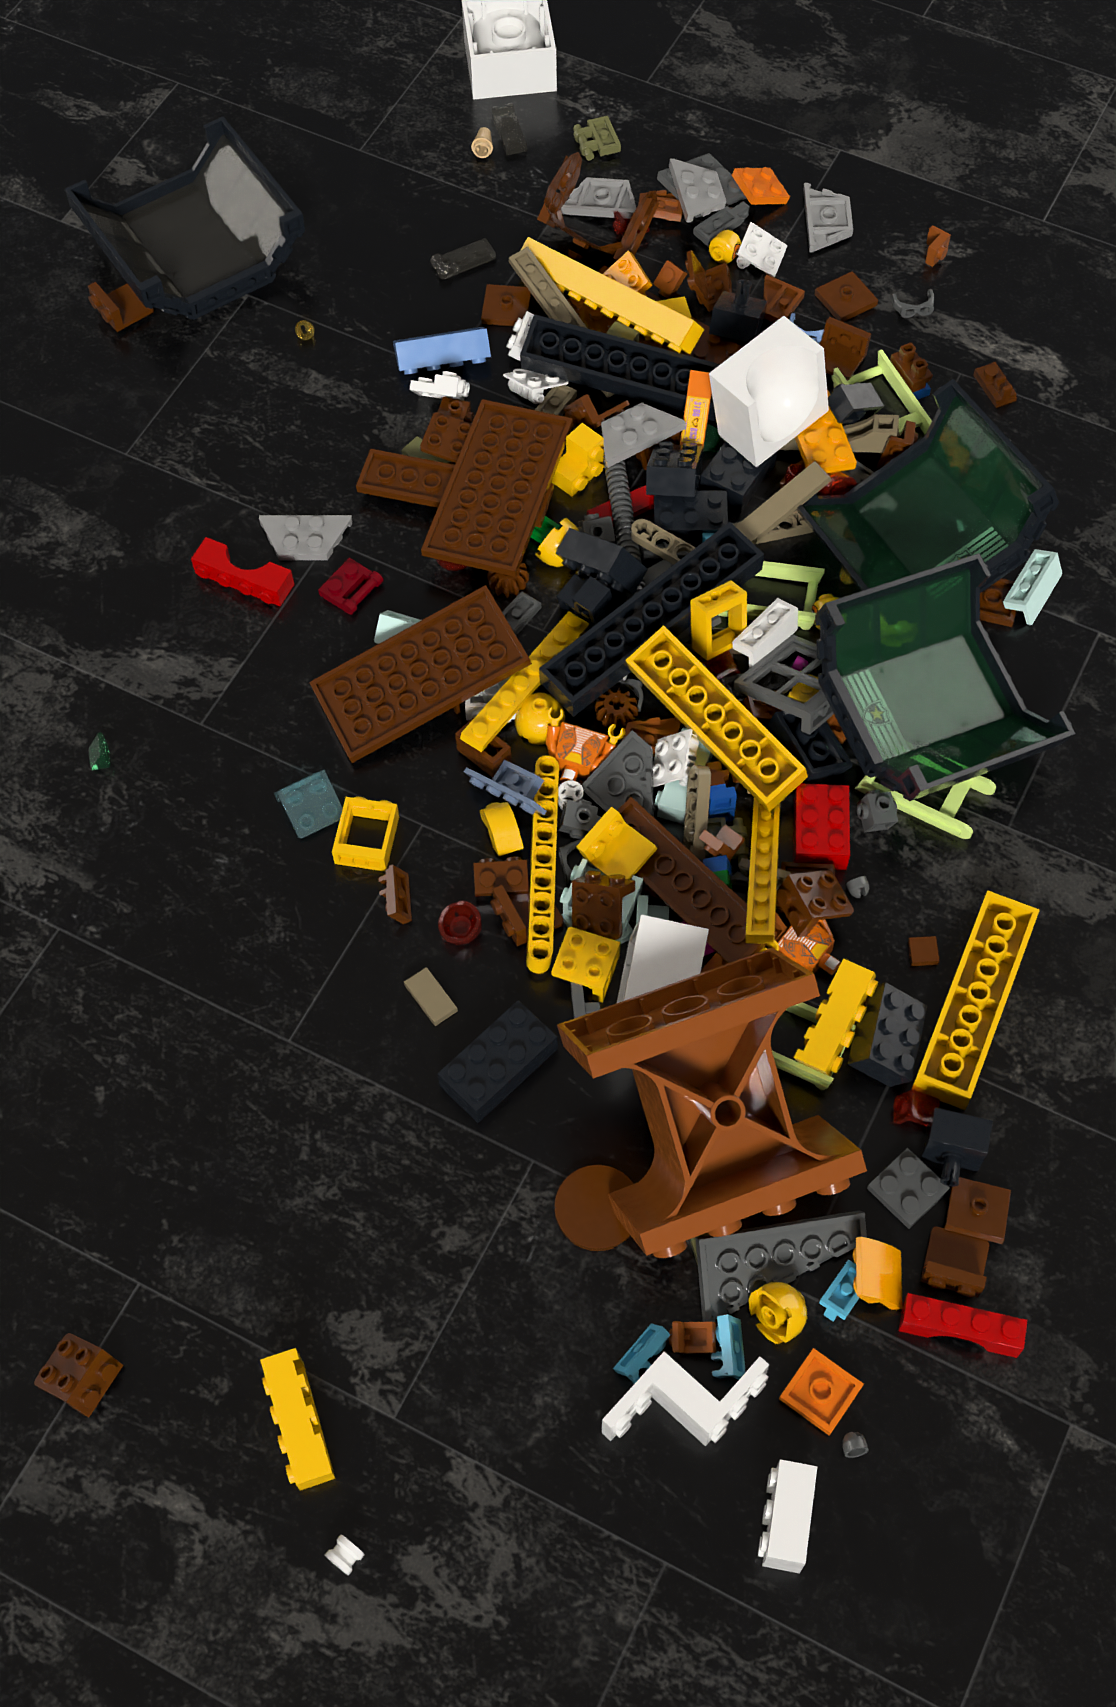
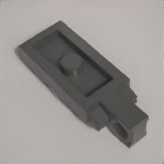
(722, 220)

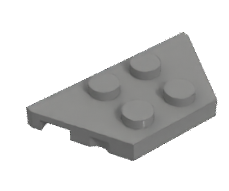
(697, 189)
(601, 199)
(826, 217)
(636, 431)
(304, 535)

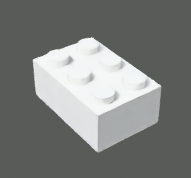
(788, 1516)

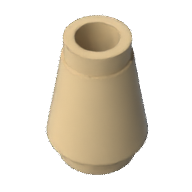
(482, 143)

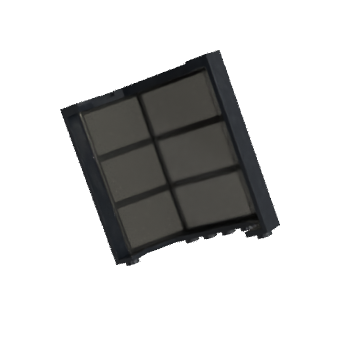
(200, 232)

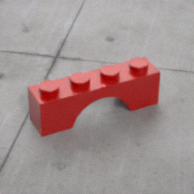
(268, 582)
(989, 1329)

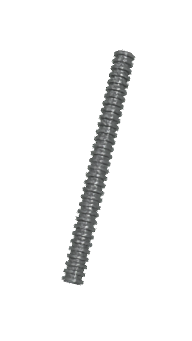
(622, 511)

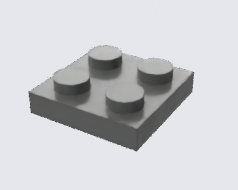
(908, 1188)

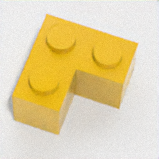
(581, 461)

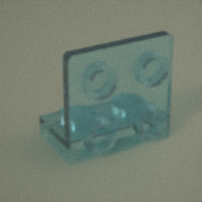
(310, 803)

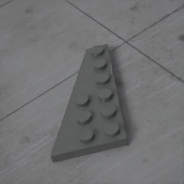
(752, 1257)

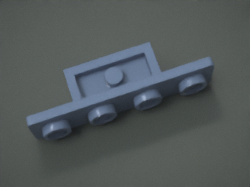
(512, 782)

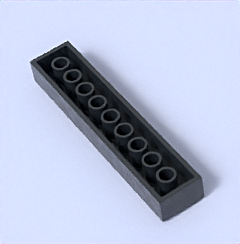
(611, 363)
(599, 656)

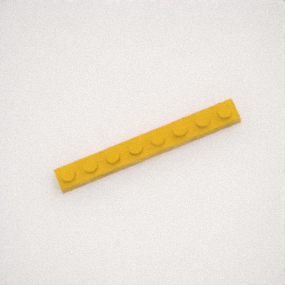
(521, 684)
(763, 875)

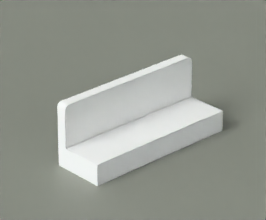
(767, 631)

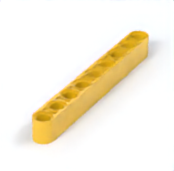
(541, 872)

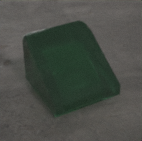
(713, 440)
(99, 753)

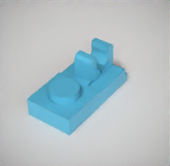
(841, 1294)
(647, 1345)
(732, 1354)

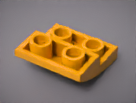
(878, 1273)

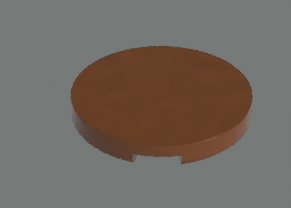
(586, 1210)

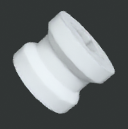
(571, 790)
(344, 1554)

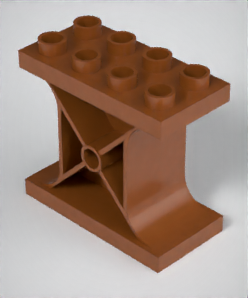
(713, 1102)

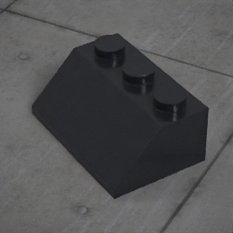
(817, 752)

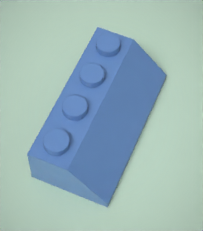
(442, 348)

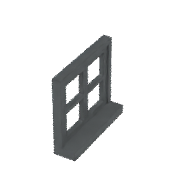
(812, 712)

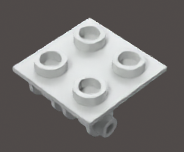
(760, 250)
(531, 384)
(674, 758)

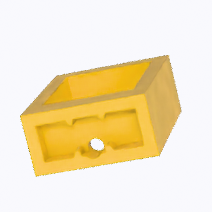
(704, 607)
(364, 856)

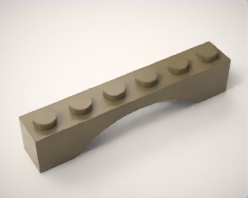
(866, 435)

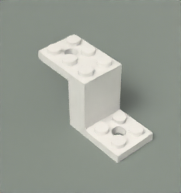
(685, 1400)

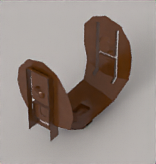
(565, 181)

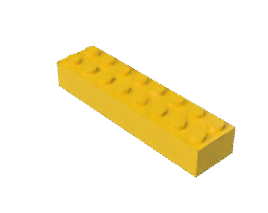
(717, 718)
(975, 1000)

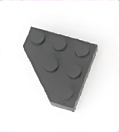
(624, 775)

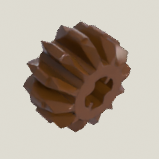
(508, 584)
(616, 709)

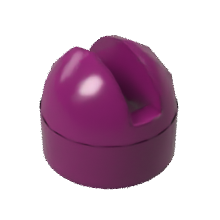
(799, 663)

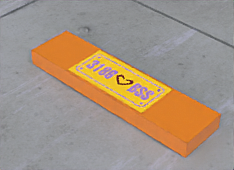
(697, 408)

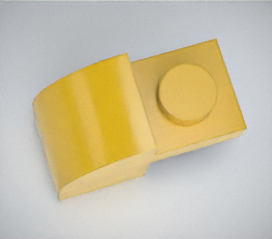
(502, 828)

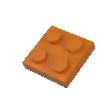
(760, 186)
(821, 1391)

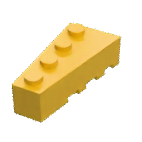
(837, 1018)
(297, 1418)

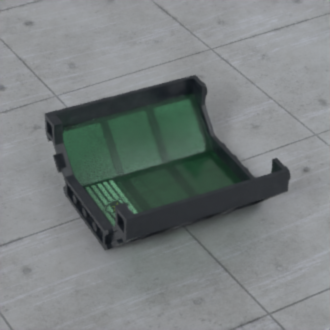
(938, 502)
(924, 683)

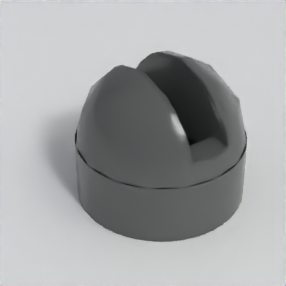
(858, 885)
(854, 1445)

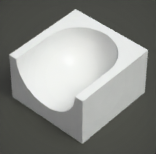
(509, 47)
(770, 391)
(660, 955)

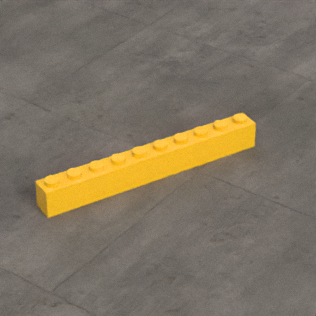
(617, 300)

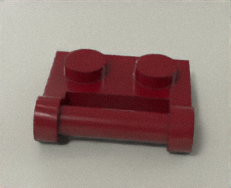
(345, 581)

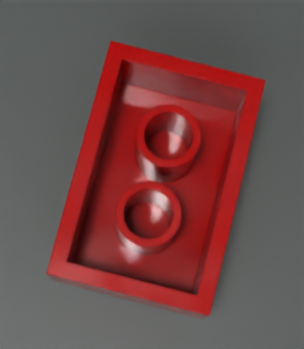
(821, 825)

